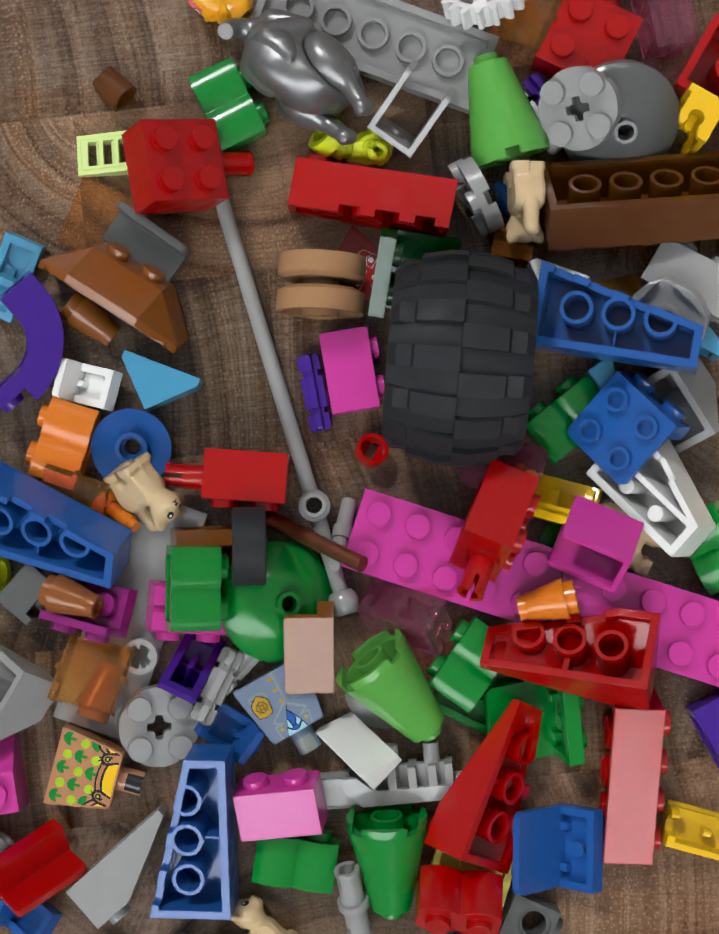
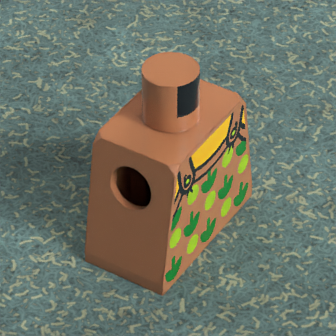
(90, 770)

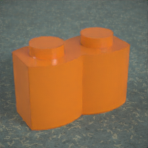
(63, 437)

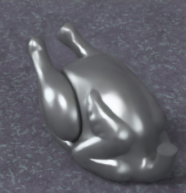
(301, 69)

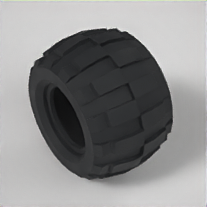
(460, 358)

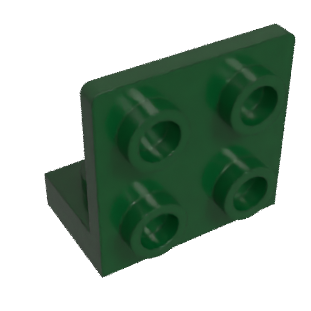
(393, 249)

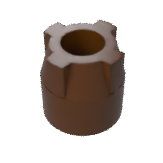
(114, 89)

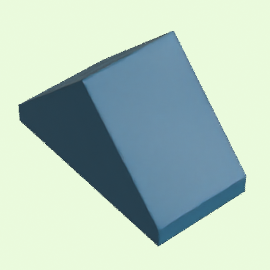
(158, 383)

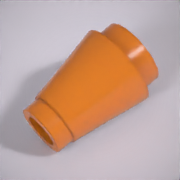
(549, 601)

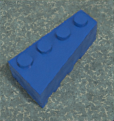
(610, 325)
(59, 532)
(201, 846)

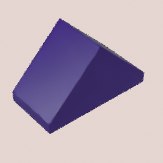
(190, 668)

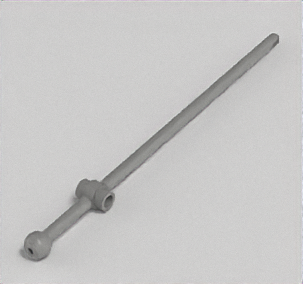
(345, 599)

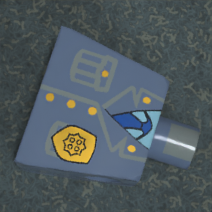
(279, 712)

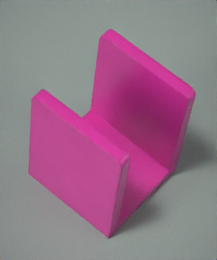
(596, 544)

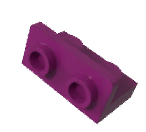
(112, 620)

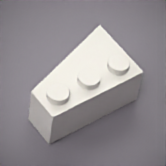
(663, 500)

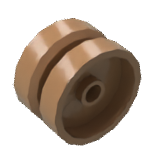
(320, 284)

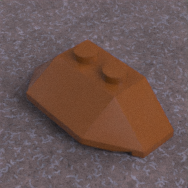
(124, 288)

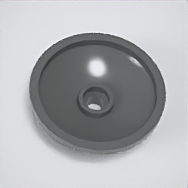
(647, 106)

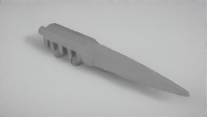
(405, 784)

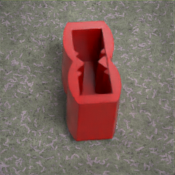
(458, 900)

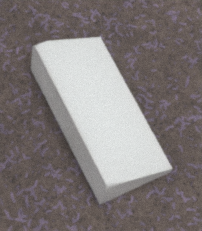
(359, 748)

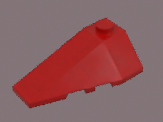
(590, 656)
(480, 806)

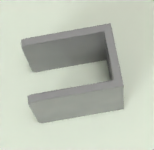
(387, 129)

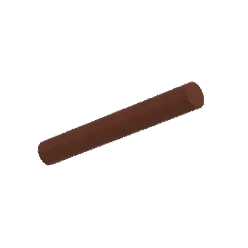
(317, 542)

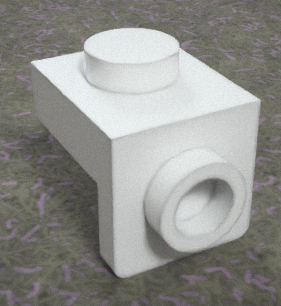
(87, 384)

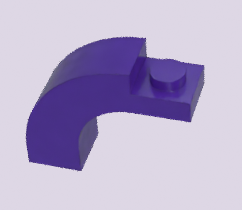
(44, 340)

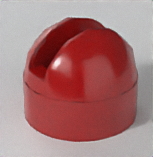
(380, 454)

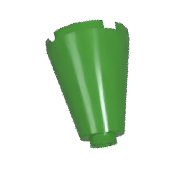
(500, 114)
(393, 686)

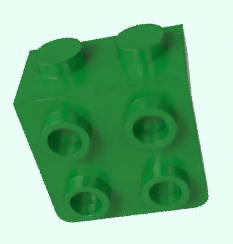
(560, 725)

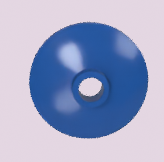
(113, 432)

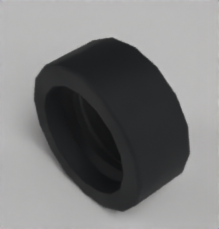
(249, 546)

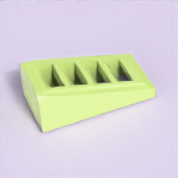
(101, 169)

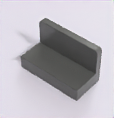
(147, 241)

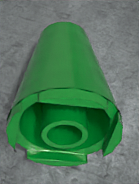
(389, 854)

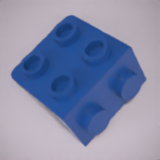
(626, 425)
(557, 849)

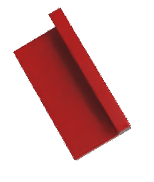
(37, 868)

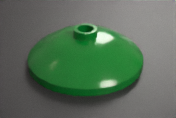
(257, 611)

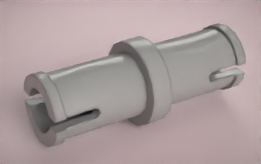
(353, 899)

